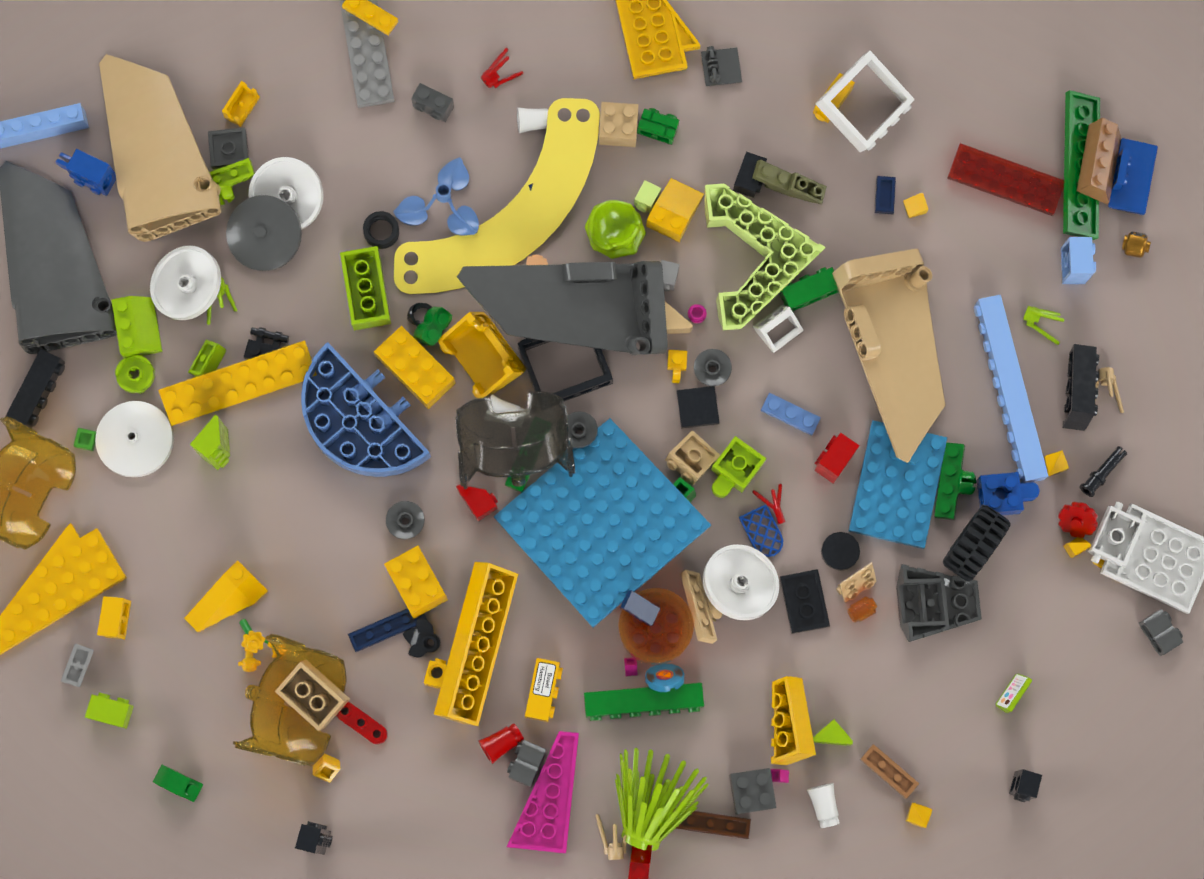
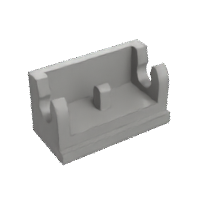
(77, 665)

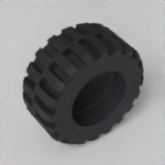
(976, 543)

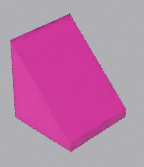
(630, 666)
(780, 775)

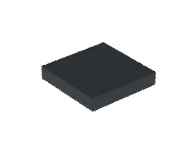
(698, 407)

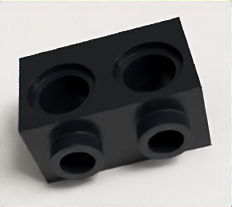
(1025, 785)

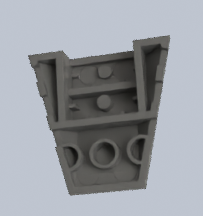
(934, 602)

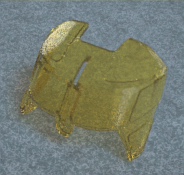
(36, 467)
(278, 727)

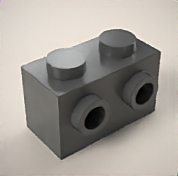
(432, 102)

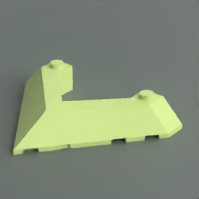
(784, 249)

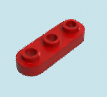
(367, 729)

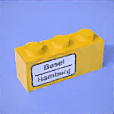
(543, 690)

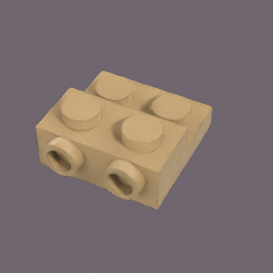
(692, 458)

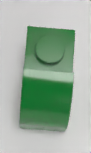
(177, 783)

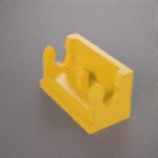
(240, 104)
(114, 617)

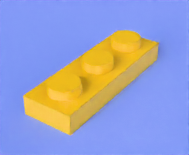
(371, 14)

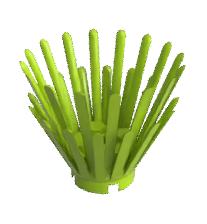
(652, 821)

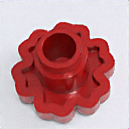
(1078, 519)

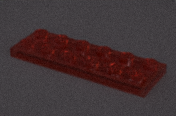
(1006, 179)

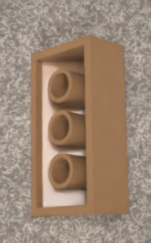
(1099, 160)

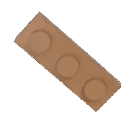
(889, 771)

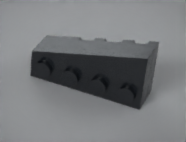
(1081, 387)

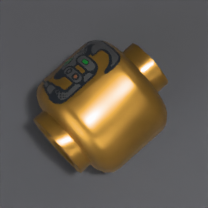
(1136, 244)

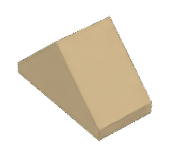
(676, 322)

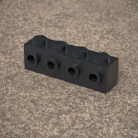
(314, 838)

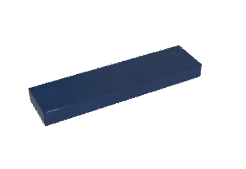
(383, 629)

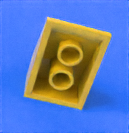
(674, 210)

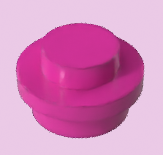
(697, 313)

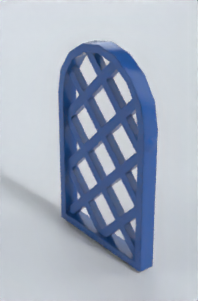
(771, 519)

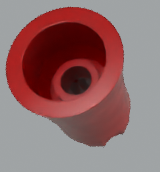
(501, 742)

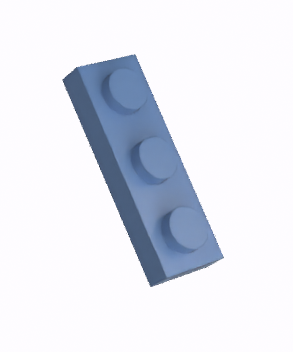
(790, 414)

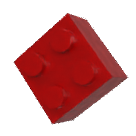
(839, 453)

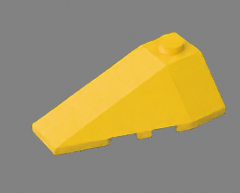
(229, 595)

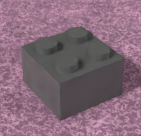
(752, 791)

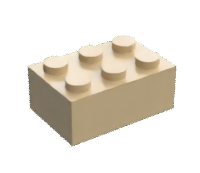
(312, 695)

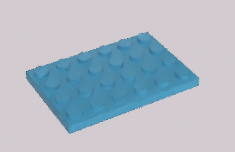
(896, 496)

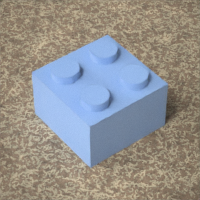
(1077, 260)

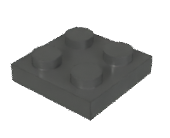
(227, 147)

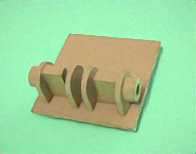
(857, 583)

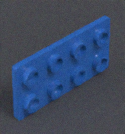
(1133, 176)

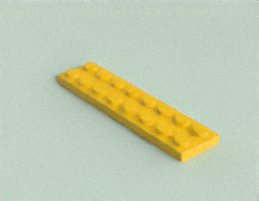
(236, 383)

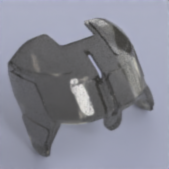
(488, 444)

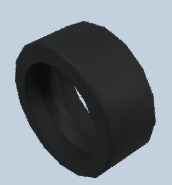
(381, 215)

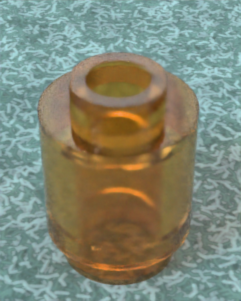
(862, 609)

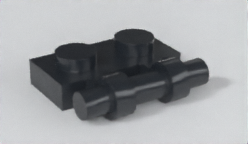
(257, 347)

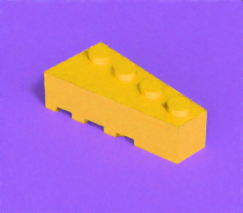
(791, 722)

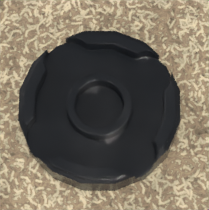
(840, 551)

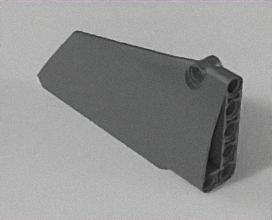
(50, 265)
(576, 303)

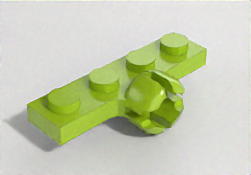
(229, 176)

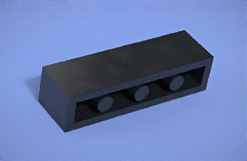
(36, 388)

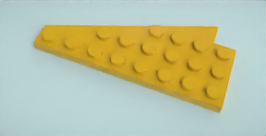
(63, 581)

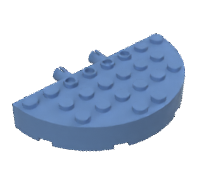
(353, 422)

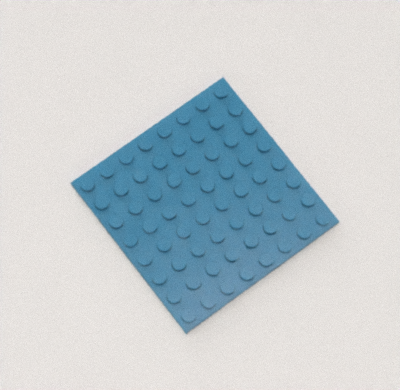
(603, 525)

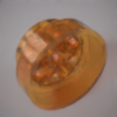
(669, 604)

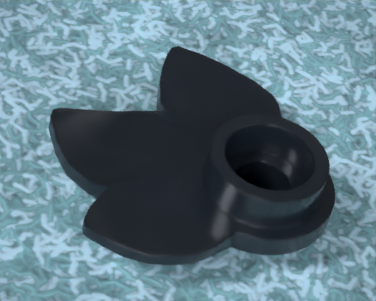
(419, 638)

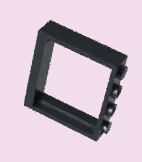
(576, 390)

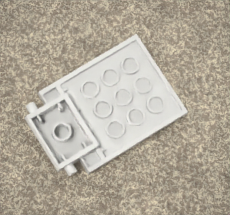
(1150, 555)

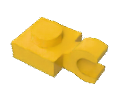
(677, 362)

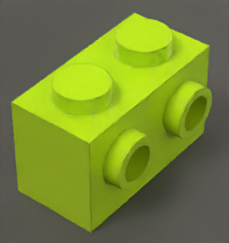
(109, 711)

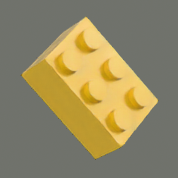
(415, 582)

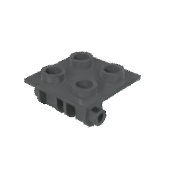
(721, 66)

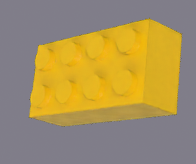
(414, 367)

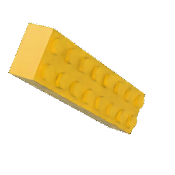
(476, 643)

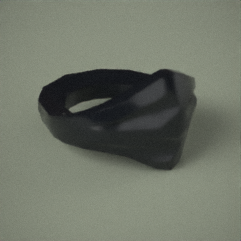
(410, 316)

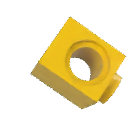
(431, 681)

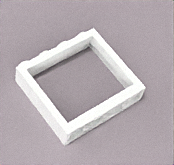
(840, 120)

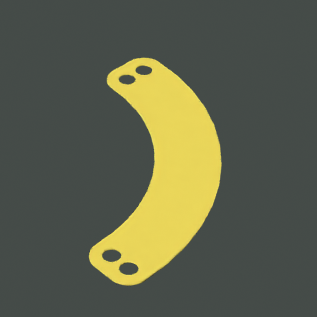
(525, 220)

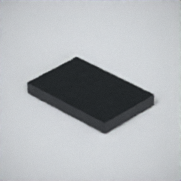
(804, 601)

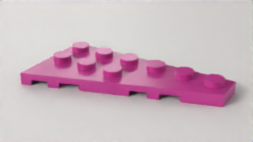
(548, 808)

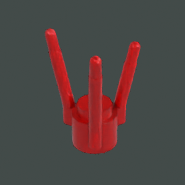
(490, 76)

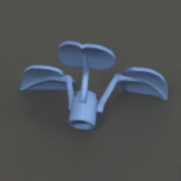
(461, 222)

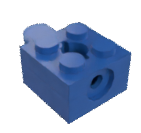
(88, 171)
(1005, 492)

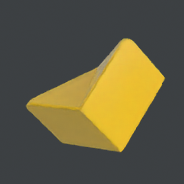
(1056, 463)
(1076, 546)
(326, 768)
(918, 815)

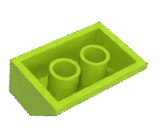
(136, 326)
(213, 443)

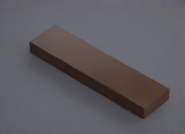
(716, 824)

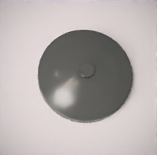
(264, 233)

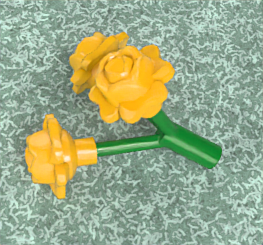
(252, 642)

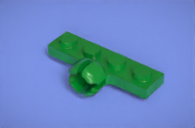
(953, 481)

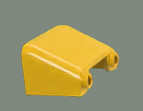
(482, 353)

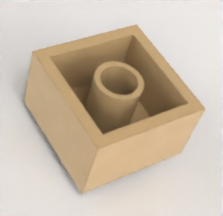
(618, 124)

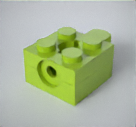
(736, 468)

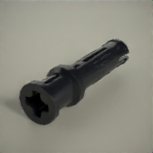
(1097, 478)

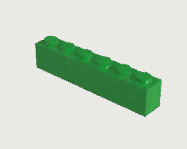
(643, 700)

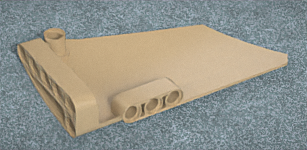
(154, 152)
(895, 341)

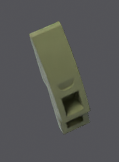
(789, 184)

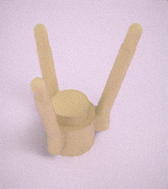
(1107, 378)
(615, 850)

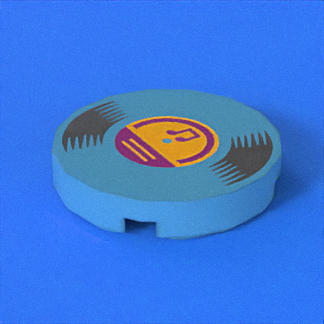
(664, 677)

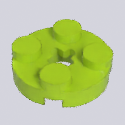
(133, 363)

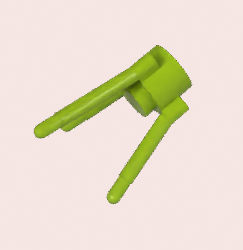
(223, 289)
(1033, 315)

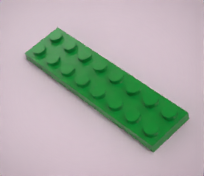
(1079, 210)

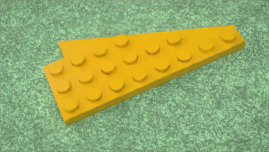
(654, 37)

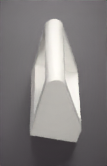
(771, 321)

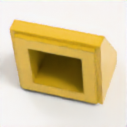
(916, 205)

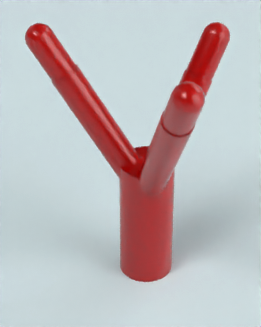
(776, 500)

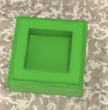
(85, 439)

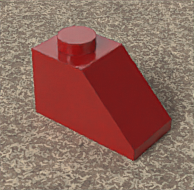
(478, 501)

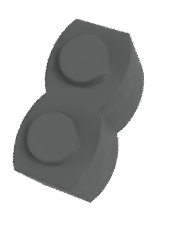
(1161, 632)
(527, 763)

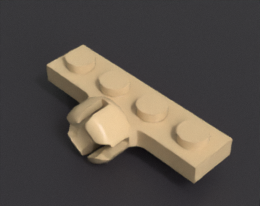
(701, 608)

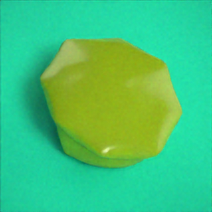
(615, 229)

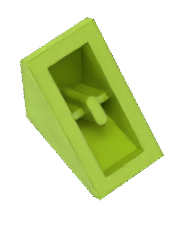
(833, 734)

